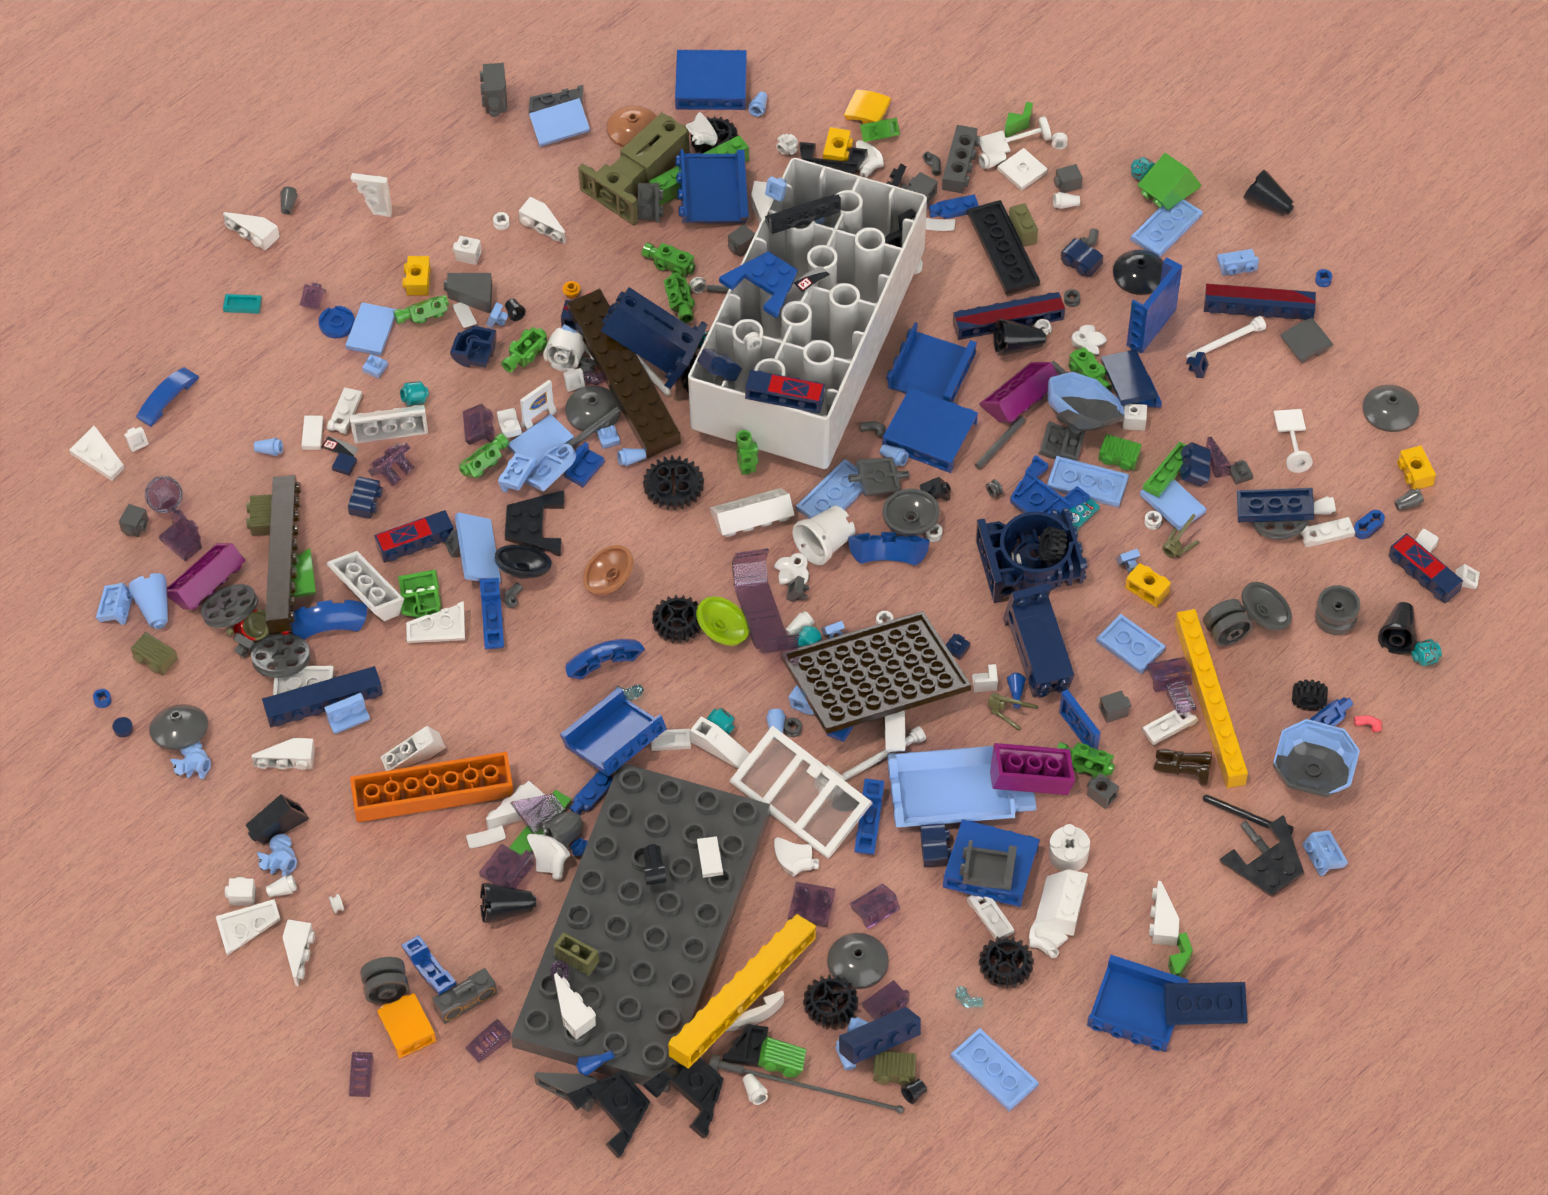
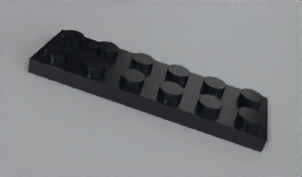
(1003, 247)

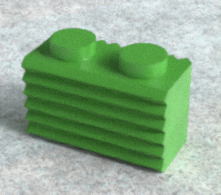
(1119, 452)
(782, 1057)

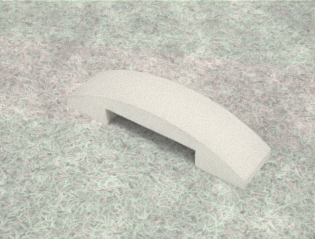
(754, 1016)

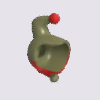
(253, 626)

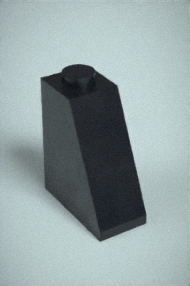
(276, 819)

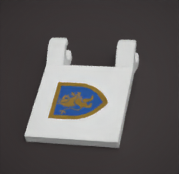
(536, 402)

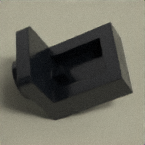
(937, 488)

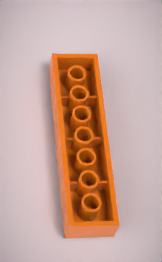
(431, 786)

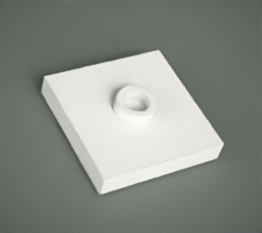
(1022, 169)

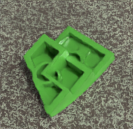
(305, 580)
(420, 594)

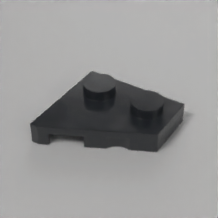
(748, 1046)

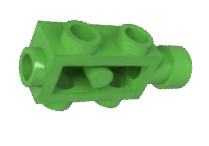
(670, 258)
(679, 296)
(426, 310)
(526, 349)
(1086, 364)
(746, 452)
(487, 458)
(1090, 759)

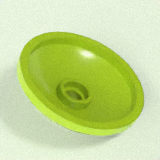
(722, 621)

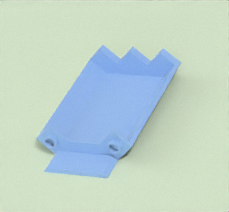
(950, 788)

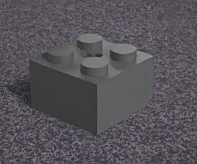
(493, 88)

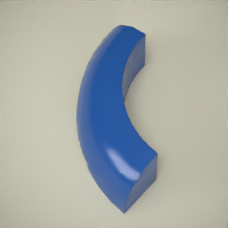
(888, 547)
(328, 617)
(613, 650)

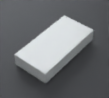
(312, 432)
(672, 740)
(709, 857)

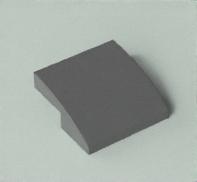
(1306, 339)
(1061, 442)

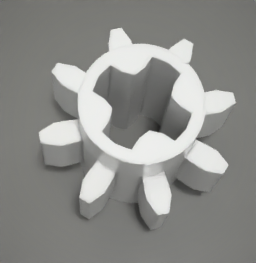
(787, 144)

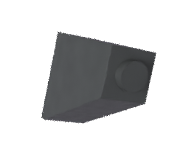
(470, 289)

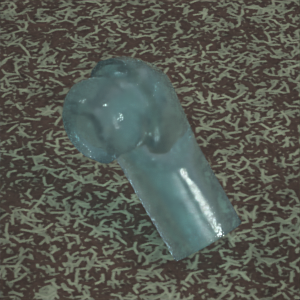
(632, 692)
(966, 1000)

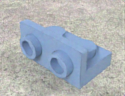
(1237, 262)
(516, 472)
(114, 603)
(347, 713)
(1324, 852)

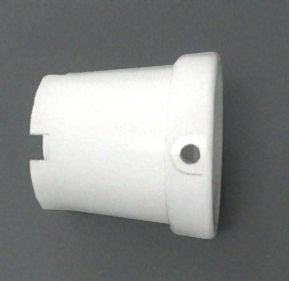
(823, 534)

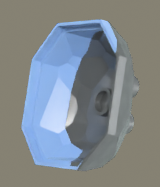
(1083, 402)
(1316, 758)

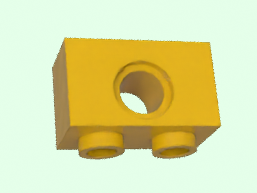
(837, 144)
(417, 275)
(1416, 458)
(1154, 593)

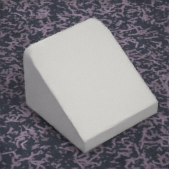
(1427, 540)
(1468, 575)

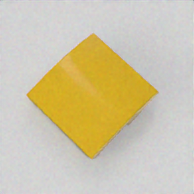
(867, 106)

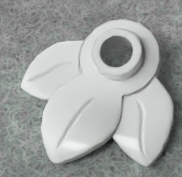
(1088, 338)
(790, 570)

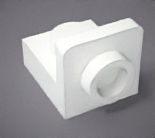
(508, 423)

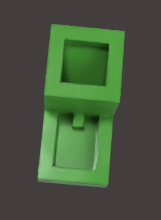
(1018, 122)
(880, 129)
(1178, 962)

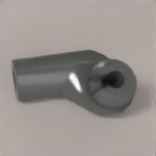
(1092, 239)

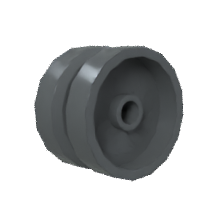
(1337, 610)
(1227, 622)
(384, 980)

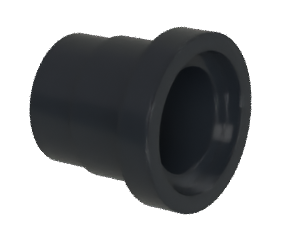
(515, 310)
(913, 1091)

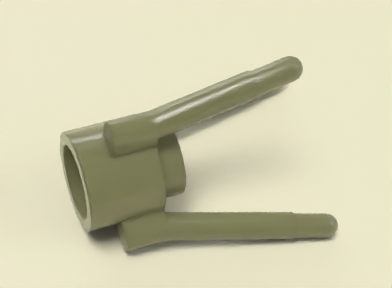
(1173, 545)
(999, 702)

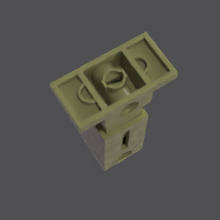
(640, 160)

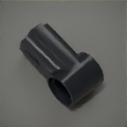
(654, 869)

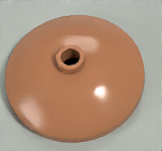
(627, 123)
(608, 570)

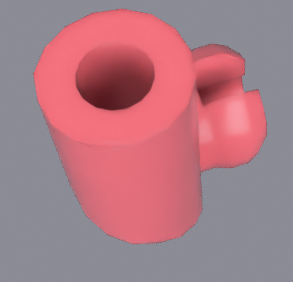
(1368, 720)

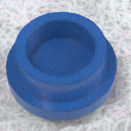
(578, 847)

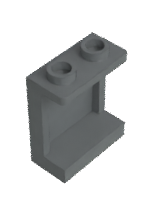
(988, 867)

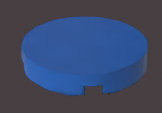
(336, 322)

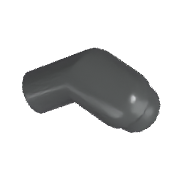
(933, 161)
(873, 425)
(510, 595)

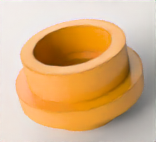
(571, 293)

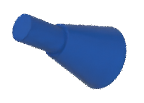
(1016, 684)
(588, 1064)

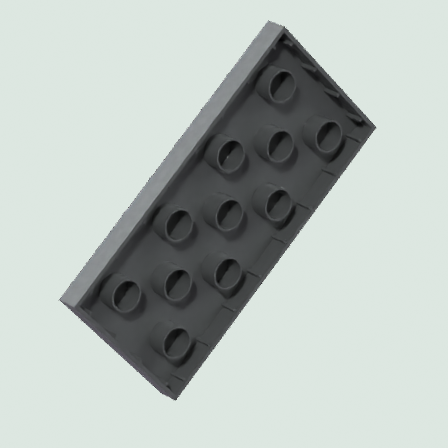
(650, 939)

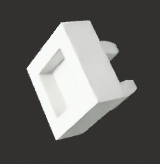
(573, 379)
(136, 438)

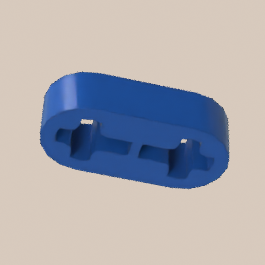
(1371, 527)

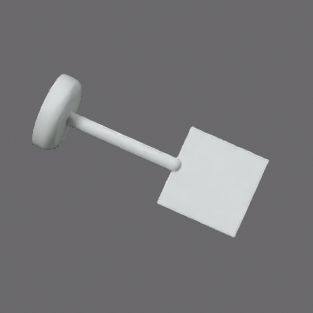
(998, 142)
(1293, 421)

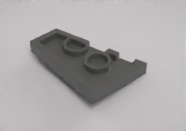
(548, 99)

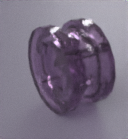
(560, 964)

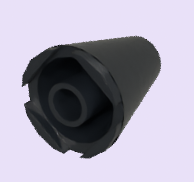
(1269, 195)
(1016, 337)
(1399, 630)
(504, 902)

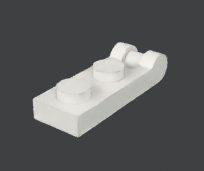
(345, 407)
(1327, 532)
(1168, 726)
(991, 916)

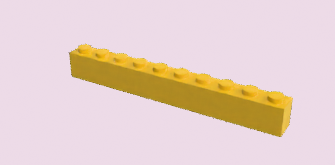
(1211, 699)
(741, 991)

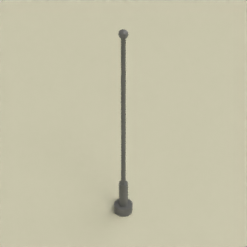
(716, 1064)

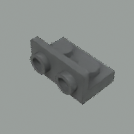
(649, 201)

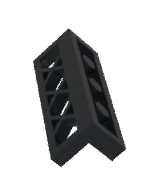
(803, 213)

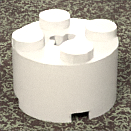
(564, 349)
(1069, 848)

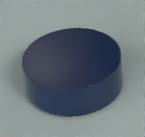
(122, 727)

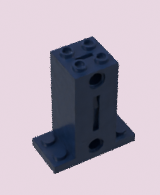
(652, 333)
(1039, 640)

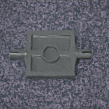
(878, 476)

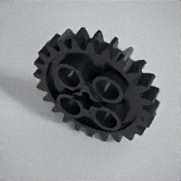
(691, 482)

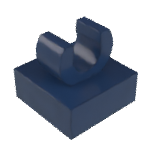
(1198, 364)
(958, 646)

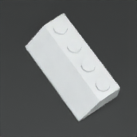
(389, 424)
(752, 511)
(368, 585)

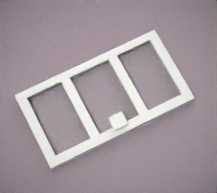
(801, 792)

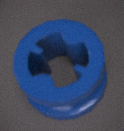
(1321, 274)
(102, 704)

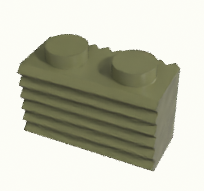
(1024, 224)
(260, 514)
(153, 653)
(576, 953)
(894, 1068)

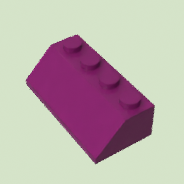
(1019, 392)
(205, 575)
(1031, 769)

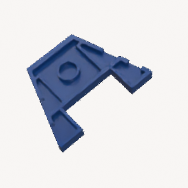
(768, 274)
(1036, 496)

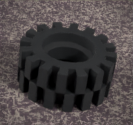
(1052, 545)
(1309, 695)

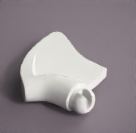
(702, 131)
(873, 160)
(549, 854)
(794, 857)
(1046, 940)

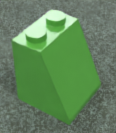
(1168, 182)

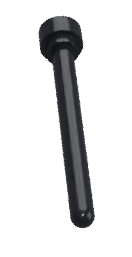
(1240, 812)

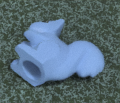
(194, 760)
(281, 857)

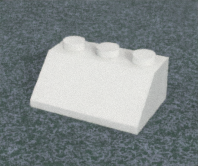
(1061, 901)

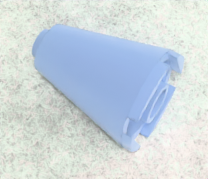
(151, 598)

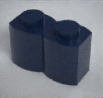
(1081, 257)
(719, 364)
(1195, 464)
(364, 497)
(934, 845)

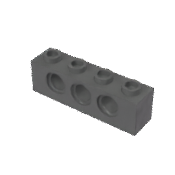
(960, 158)

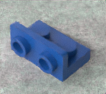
(584, 466)

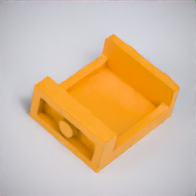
(406, 1025)

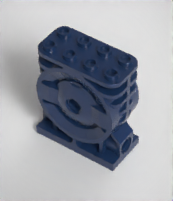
(998, 540)

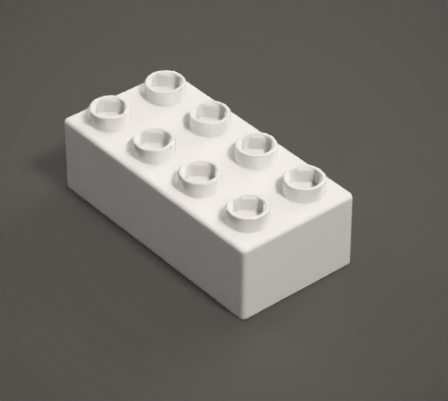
(821, 333)

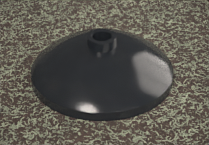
(1138, 272)
(522, 561)

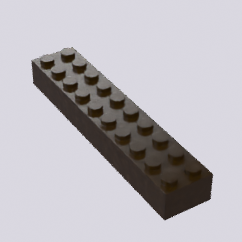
(624, 377)

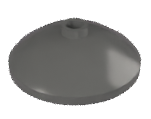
(583, 413)
(1390, 415)
(911, 512)
(1266, 606)
(178, 726)
(859, 970)

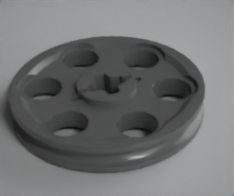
(1279, 532)
(229, 605)
(280, 655)

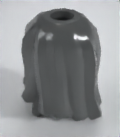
(564, 827)

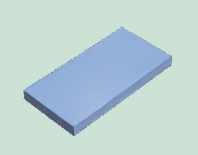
(1166, 227)
(1100, 483)
(832, 491)
(476, 547)
(994, 1069)

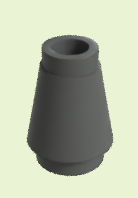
(288, 197)
(1410, 499)

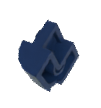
(474, 346)

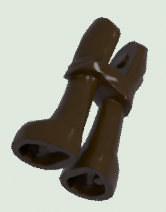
(1170, 762)

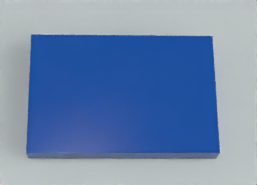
(1079, 720)

